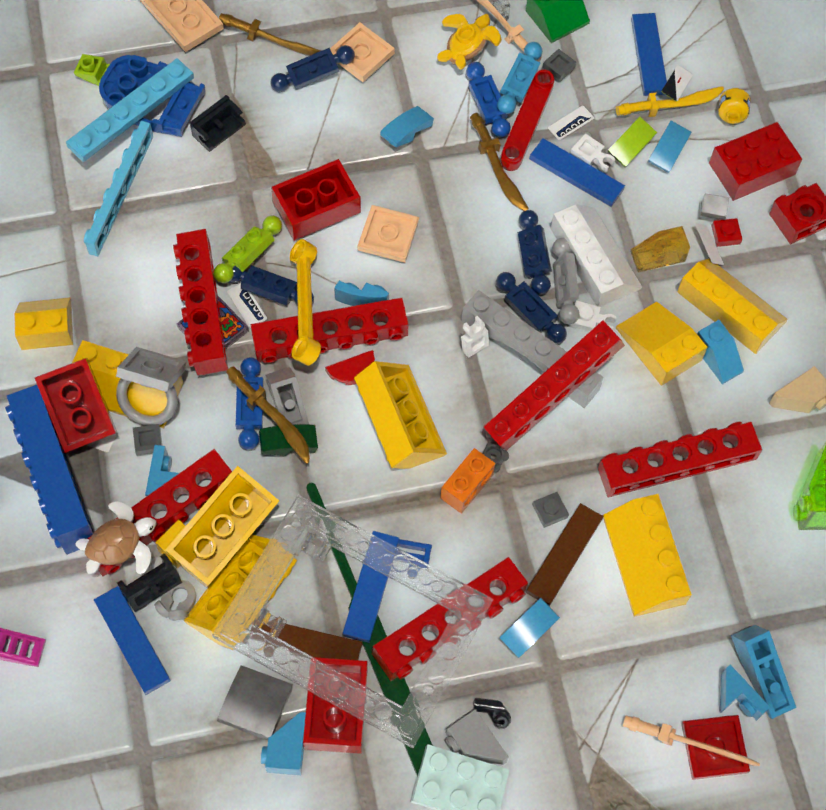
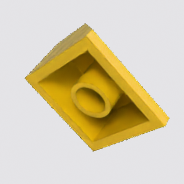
(44, 323)

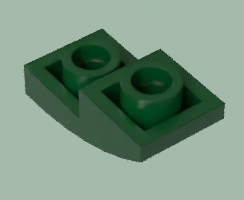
(274, 443)

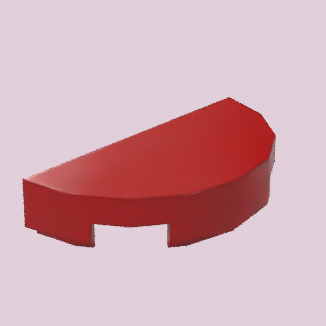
(348, 369)

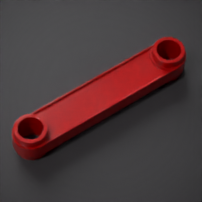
(527, 120)

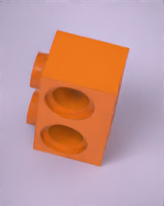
(467, 480)

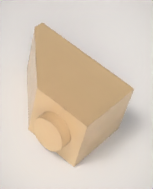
(803, 393)

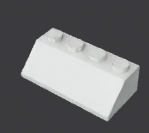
(596, 254)

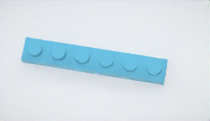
(129, 110)
(116, 194)

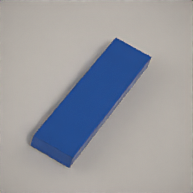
(649, 53)
(577, 172)
(367, 599)
(132, 640)

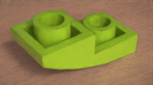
(91, 68)
(632, 141)

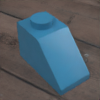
(721, 352)
(286, 748)

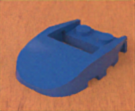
(130, 72)

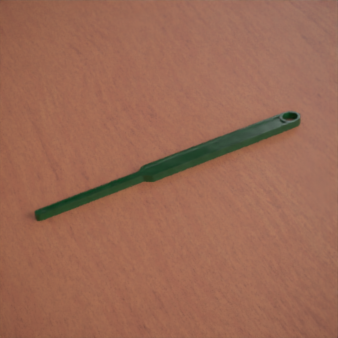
(394, 690)

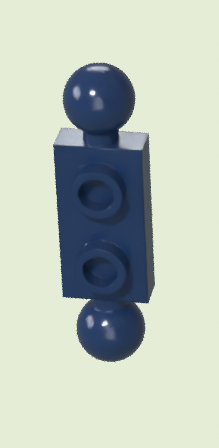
(312, 68)
(534, 252)
(267, 285)
(531, 307)

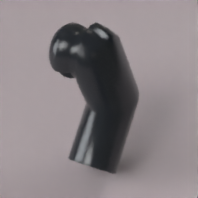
(496, 711)

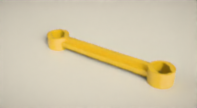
(305, 348)

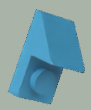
(159, 469)
(736, 688)

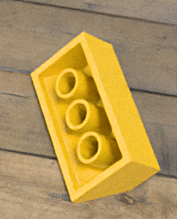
(731, 302)
(104, 366)
(399, 415)
(221, 526)
(647, 556)
(225, 586)

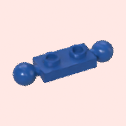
(486, 98)
(245, 417)

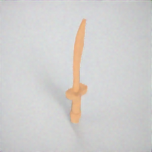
(514, 33)
(667, 735)

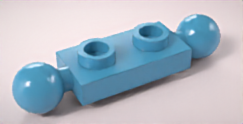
(519, 77)

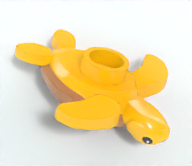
(468, 38)

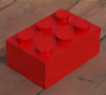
(755, 161)
(316, 199)
(75, 405)
(330, 726)

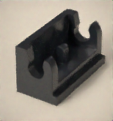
(217, 123)
(151, 585)

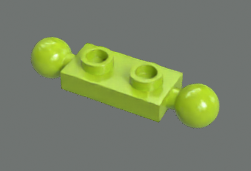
(248, 249)

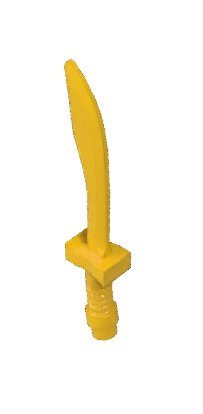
(653, 105)

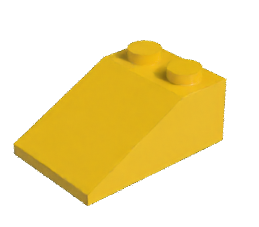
(662, 342)

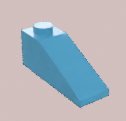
(764, 669)

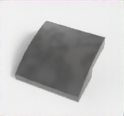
(255, 702)

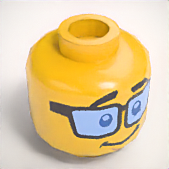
(734, 104)

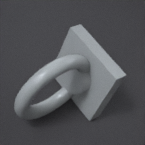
(151, 371)

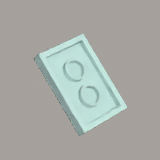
(458, 782)

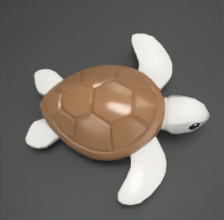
(118, 541)

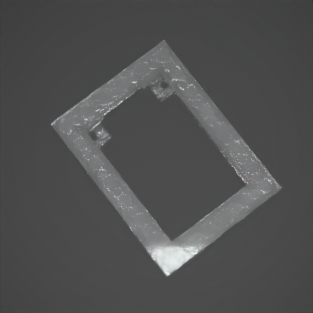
(248, 612)

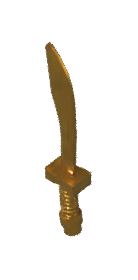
(253, 30)
(490, 147)
(257, 398)

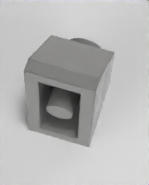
(287, 395)
(475, 740)

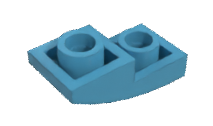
(404, 127)
(669, 146)
(353, 296)
(529, 627)

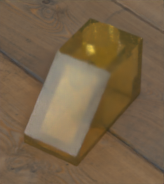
(661, 249)

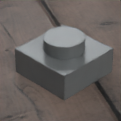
(559, 64)
(146, 438)
(550, 509)

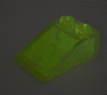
(811, 504)

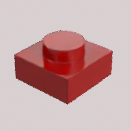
(726, 232)

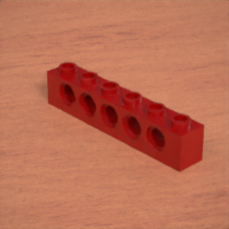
(338, 320)
(213, 356)
(554, 385)
(619, 482)
(165, 498)
(395, 664)

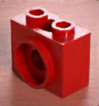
(788, 213)

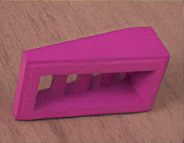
(10, 655)

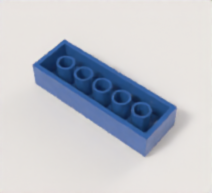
(48, 469)

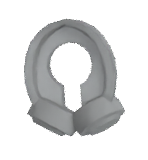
(183, 608)

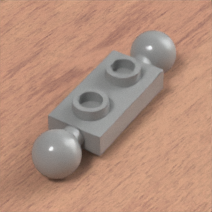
(565, 281)

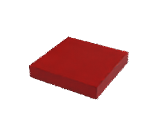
(719, 732)

